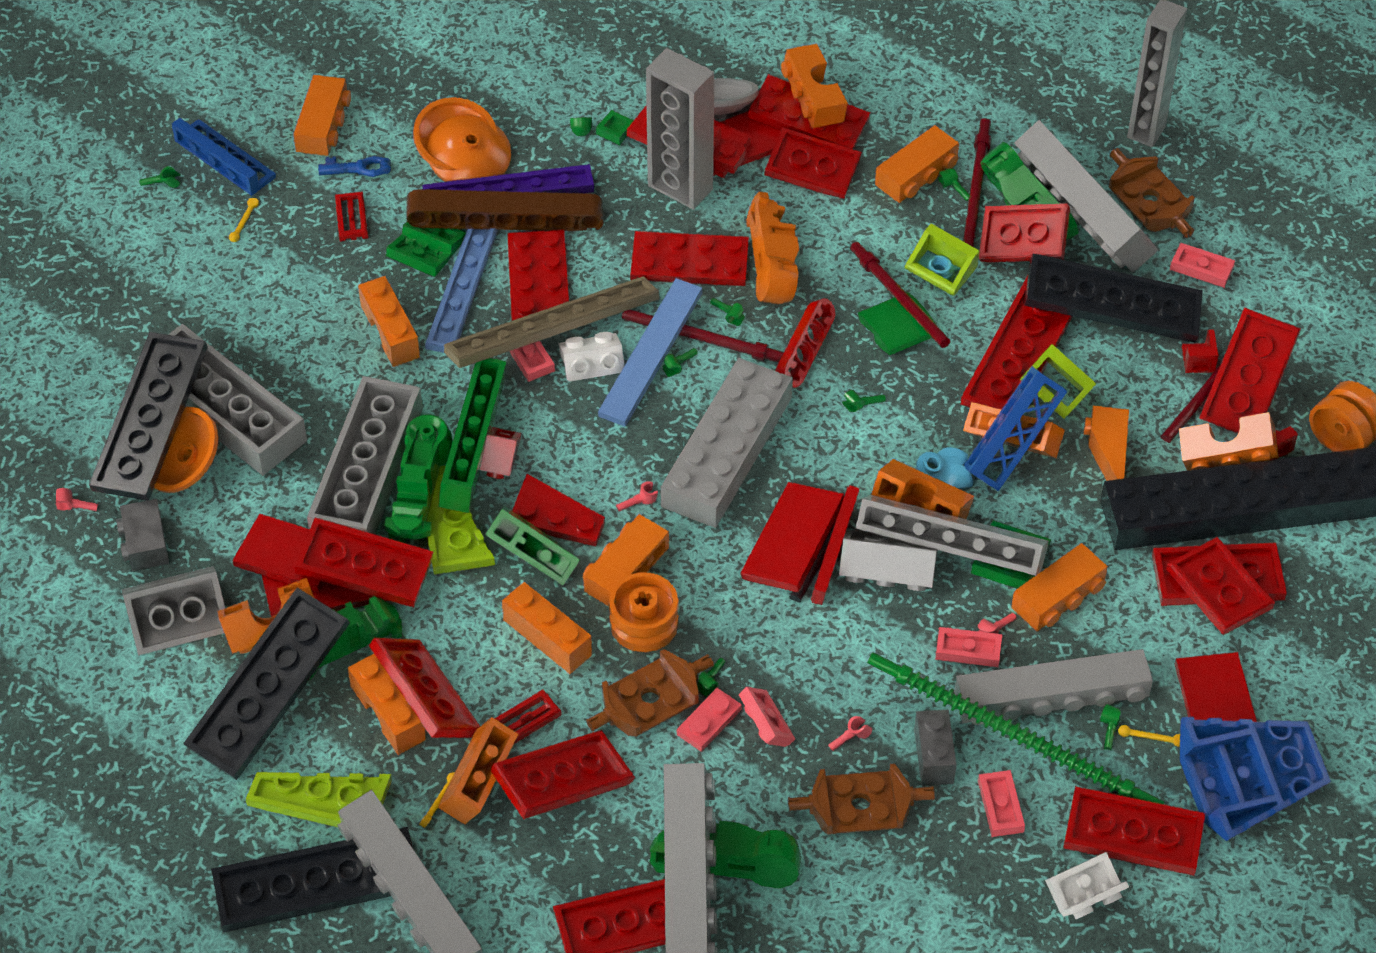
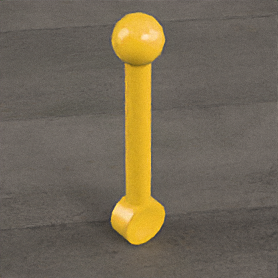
(252, 203)
(1125, 731)
(427, 818)

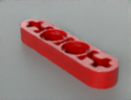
(801, 339)

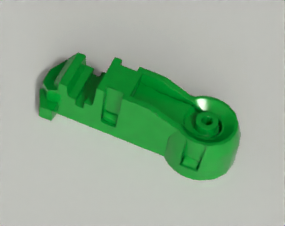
(1017, 182)
(426, 449)
(375, 621)
(741, 852)

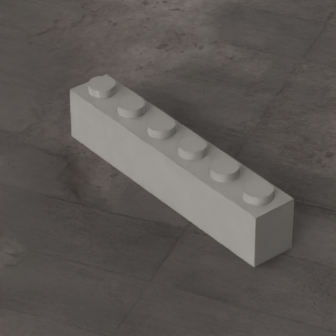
(1156, 72)
(952, 534)
(1058, 685)
(404, 877)

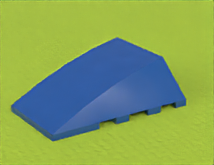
(1248, 769)

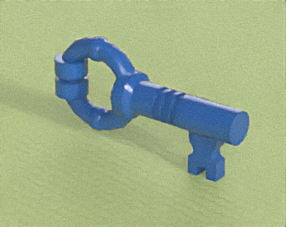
(358, 167)

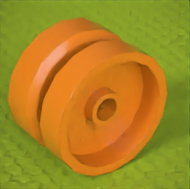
(1345, 417)
(643, 612)

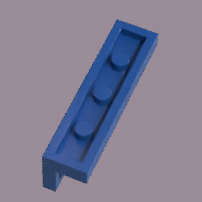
(219, 158)
(1006, 421)

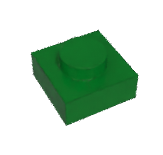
(614, 127)

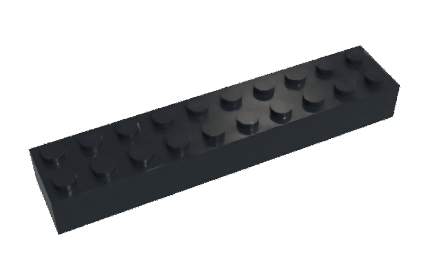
(1240, 498)

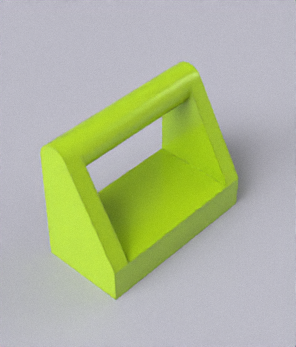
(947, 245)
(1070, 372)

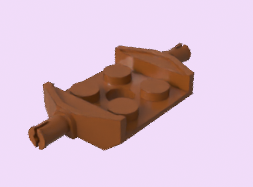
(1142, 177)
(667, 677)
(884, 790)

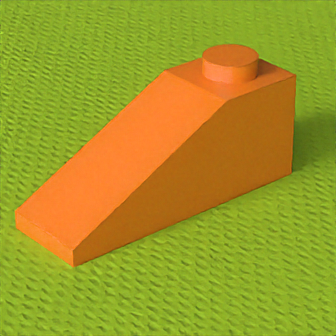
(1108, 439)
(1046, 442)

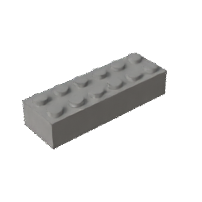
(680, 128)
(1087, 199)
(245, 413)
(726, 442)
(367, 455)
(689, 859)

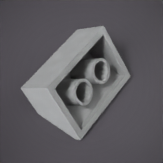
(886, 560)
(174, 610)

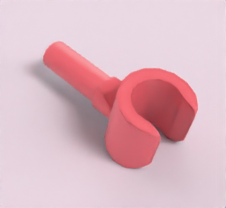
(643, 497)
(65, 501)
(989, 627)
(853, 725)

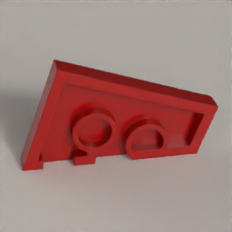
(557, 513)

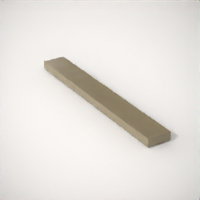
(550, 322)

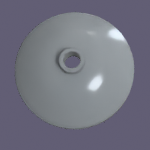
(732, 95)

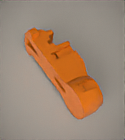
(773, 250)

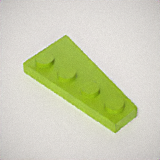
(455, 538)
(312, 797)

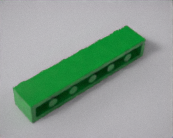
(470, 435)

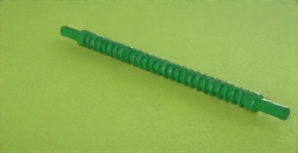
(905, 675)

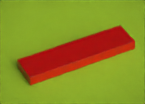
(834, 545)

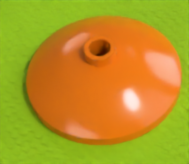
(436, 113)
(484, 158)
(189, 452)

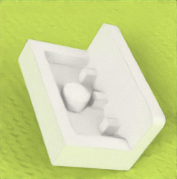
(592, 356)
(1086, 885)

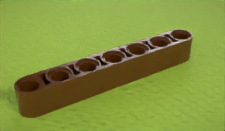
(504, 210)

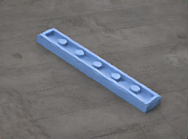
(461, 288)
(650, 352)

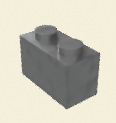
(143, 534)
(935, 747)

